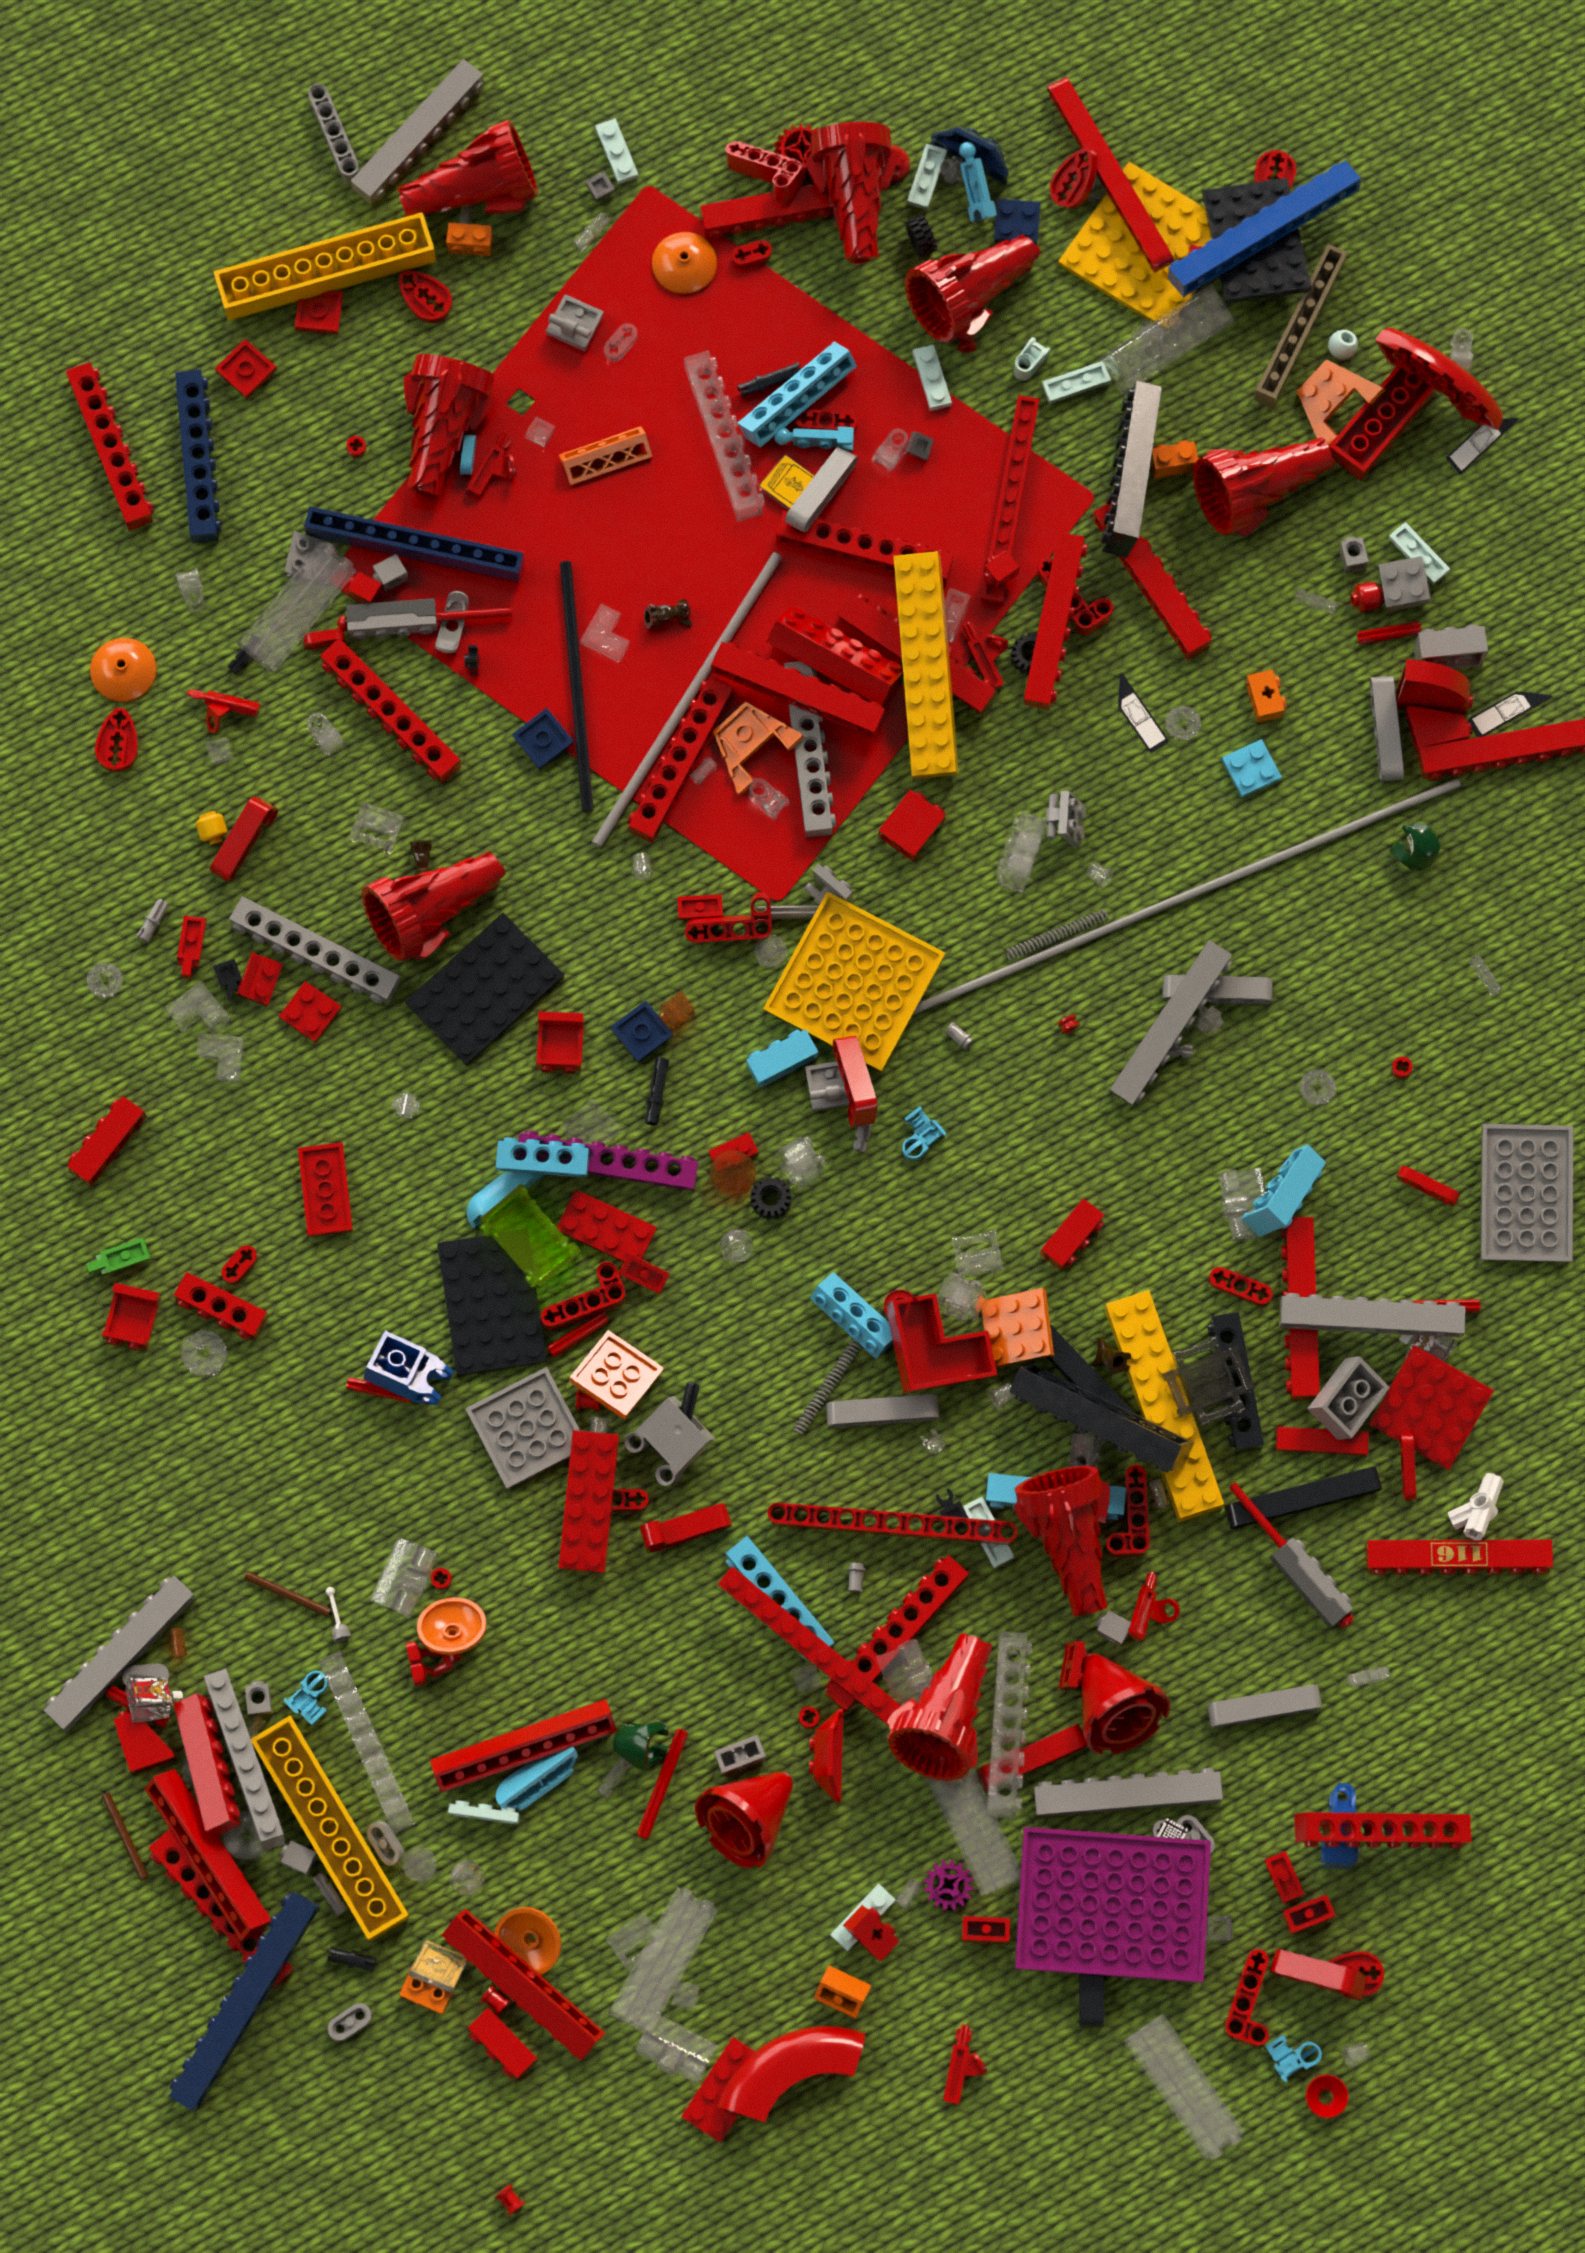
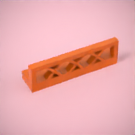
(602, 448)

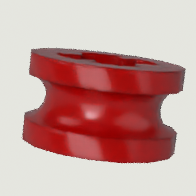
(360, 451)
(1068, 1024)
(1401, 1074)
(445, 1572)
(802, 1715)

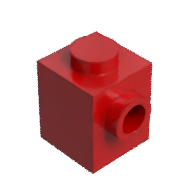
(1000, 569)
(364, 589)

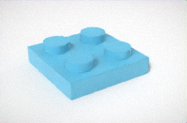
(1251, 768)

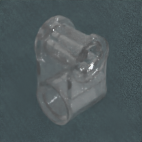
(1462, 352)
(889, 453)
(191, 587)
(326, 736)
(770, 801)

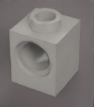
(1349, 562)
(390, 573)
(1112, 1628)
(263, 1708)
(298, 1857)

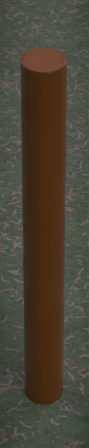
(288, 1594)
(124, 1835)

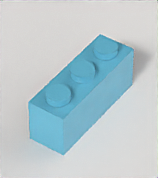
(781, 1057)

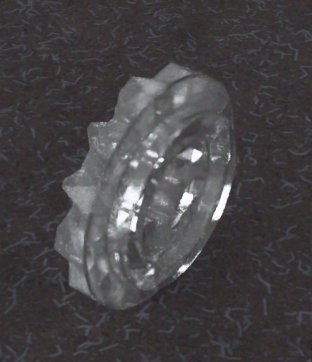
(1188, 715)
(108, 970)
(1325, 1081)

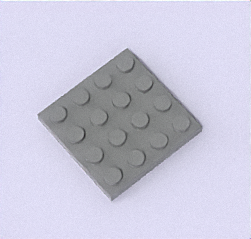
(524, 1427)

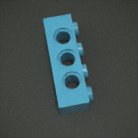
(576, 1168)
(853, 1315)

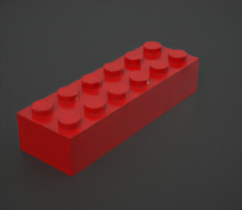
(1380, 423)
(836, 655)
(589, 1501)

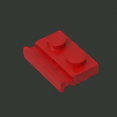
(259, 979)
(1071, 1666)

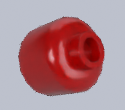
(1367, 596)

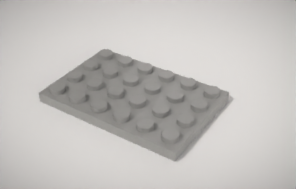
(1526, 1193)

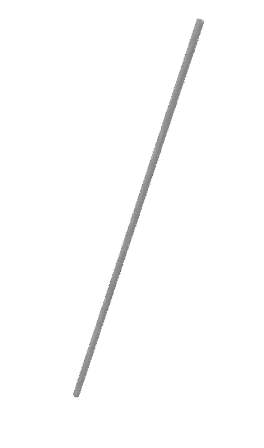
(1077, 941)

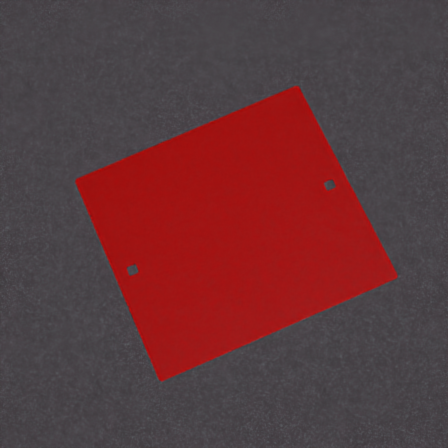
(672, 534)

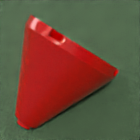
(1118, 1706)
(745, 1817)

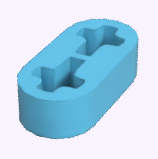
(468, 454)

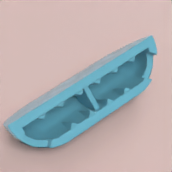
(495, 1192)
(535, 1779)

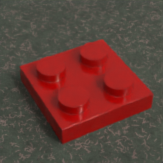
(320, 313)
(245, 369)
(310, 1012)

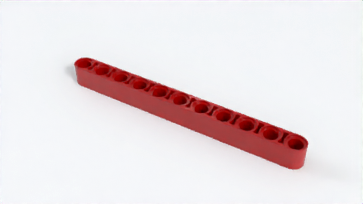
(1111, 175)
(882, 1518)

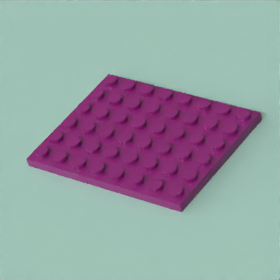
(1113, 1905)

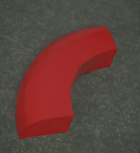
(1442, 374)
(787, 2061)

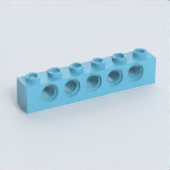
(797, 394)
(745, 1551)

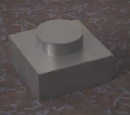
(600, 186)
(919, 445)

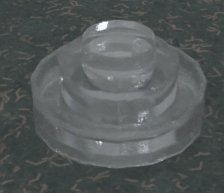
(770, 951)
(736, 1246)
(419, 1864)
(466, 1878)

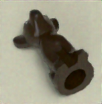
(659, 614)
(421, 854)
(1113, 1359)

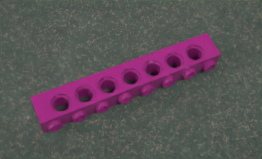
(684, 1180)

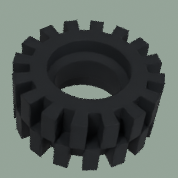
(921, 236)
(1017, 649)
(770, 1211)

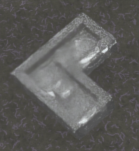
(600, 636)
(228, 1051)

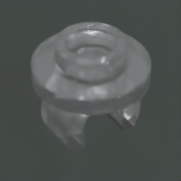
(935, 1443)

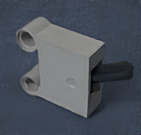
(674, 1434)

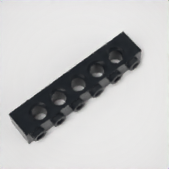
(1252, 1439)

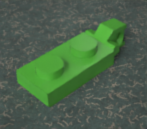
(120, 1258)

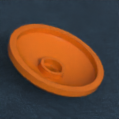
(684, 275)
(126, 682)
(450, 1618)
(516, 1931)

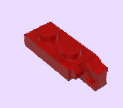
(191, 944)

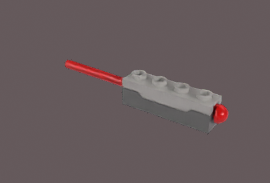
(404, 618)
(1303, 1571)

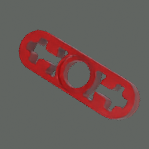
(810, 413)
(1428, 1185)
(1238, 1277)
(1408, 1466)
(632, 1495)

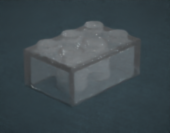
(1021, 851)

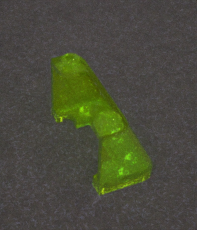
(529, 1237)

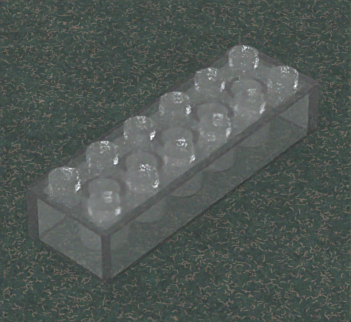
(1167, 338)

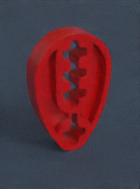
(1266, 163)
(1064, 175)
(419, 306)
(129, 745)
(1362, 1960)

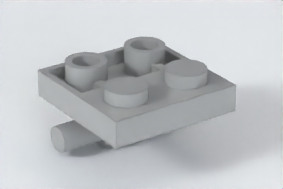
(574, 322)
(1067, 817)
(825, 877)
(826, 1086)

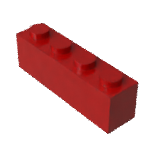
(106, 1140)

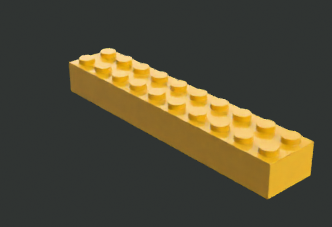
(325, 266)
(926, 665)
(1140, 1333)
(330, 1828)

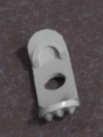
(447, 640)

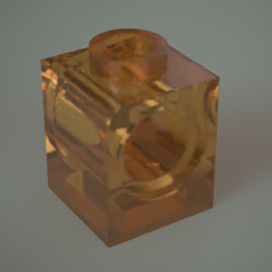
(676, 1010)

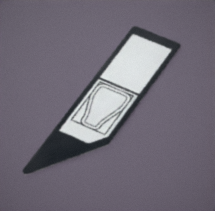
(1477, 444)
(1505, 711)
(1139, 716)

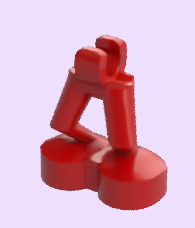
(418, 1669)

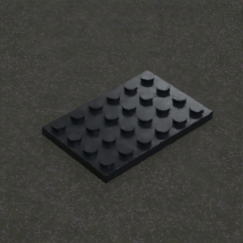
(1273, 270)
(484, 989)
(489, 1307)

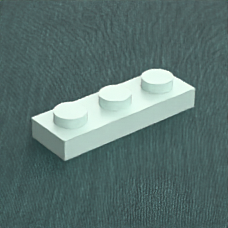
(616, 151)
(926, 177)
(932, 377)
(1076, 382)
(1413, 546)
(996, 1553)
(484, 1812)
(878, 1899)

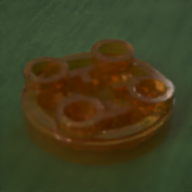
(732, 1172)

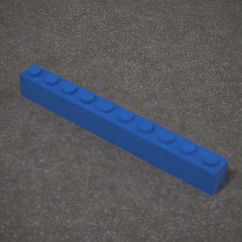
(1263, 228)

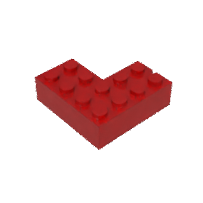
(927, 1357)

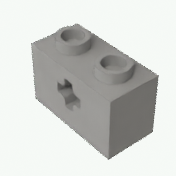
(740, 1755)

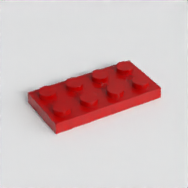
(325, 1189)
(605, 1227)
(703, 2109)

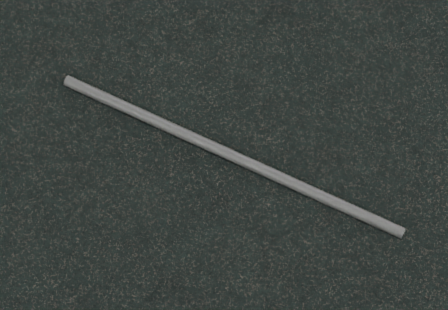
(685, 702)

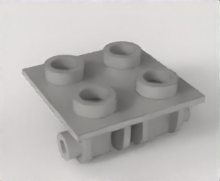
(300, 548)

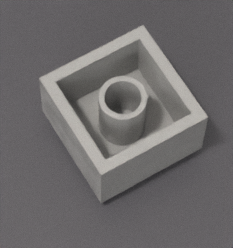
(1405, 584)

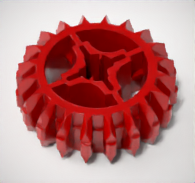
(794, 151)

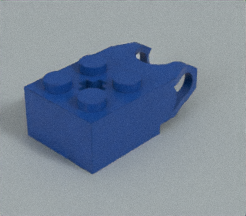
(406, 1369)
(1341, 1856)

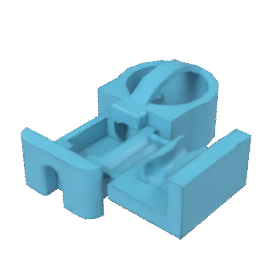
(927, 1133)
(303, 1699)
(1287, 2060)

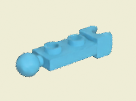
(975, 184)
(823, 438)

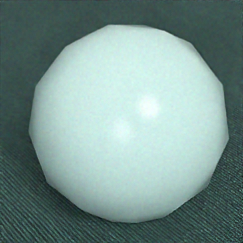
(1343, 344)

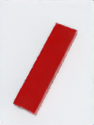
(1320, 1441)

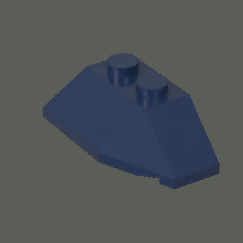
(986, 149)

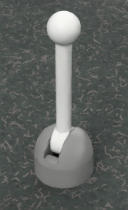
(340, 1631)

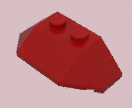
(828, 1756)

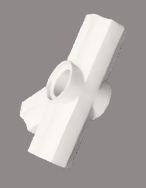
(1480, 1509)

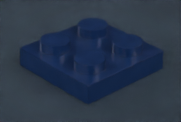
(1015, 219)
(543, 738)
(641, 1031)

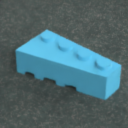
(1285, 1192)

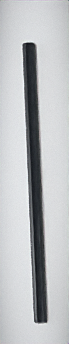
(576, 687)

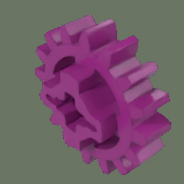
(957, 1898)

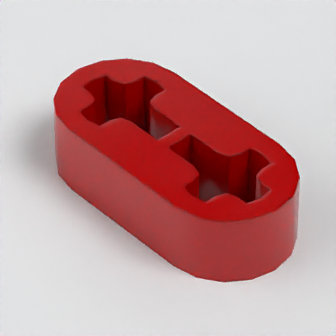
(751, 254)
(322, 639)
(235, 1261)

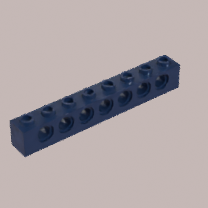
(187, 383)

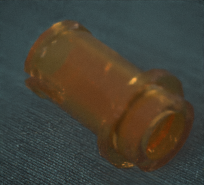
(177, 1642)

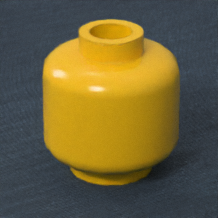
(211, 827)

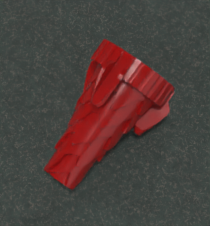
(854, 166)
(488, 170)
(952, 291)
(446, 401)
(1238, 485)
(412, 908)
(1065, 1512)
(937, 1731)

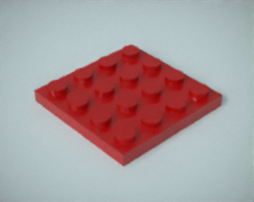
(1432, 1404)

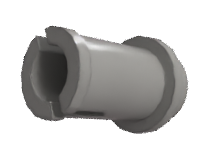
(959, 1036)
(856, 1577)

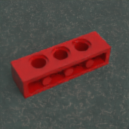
(192, 1285)

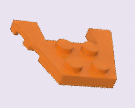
(1328, 390)
(744, 734)

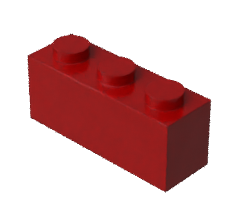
(1073, 1235)
(502, 2044)

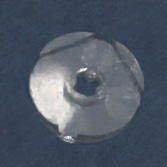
(210, 1365)

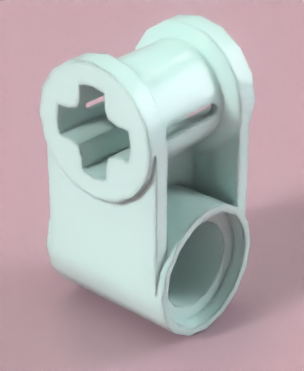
(1032, 356)

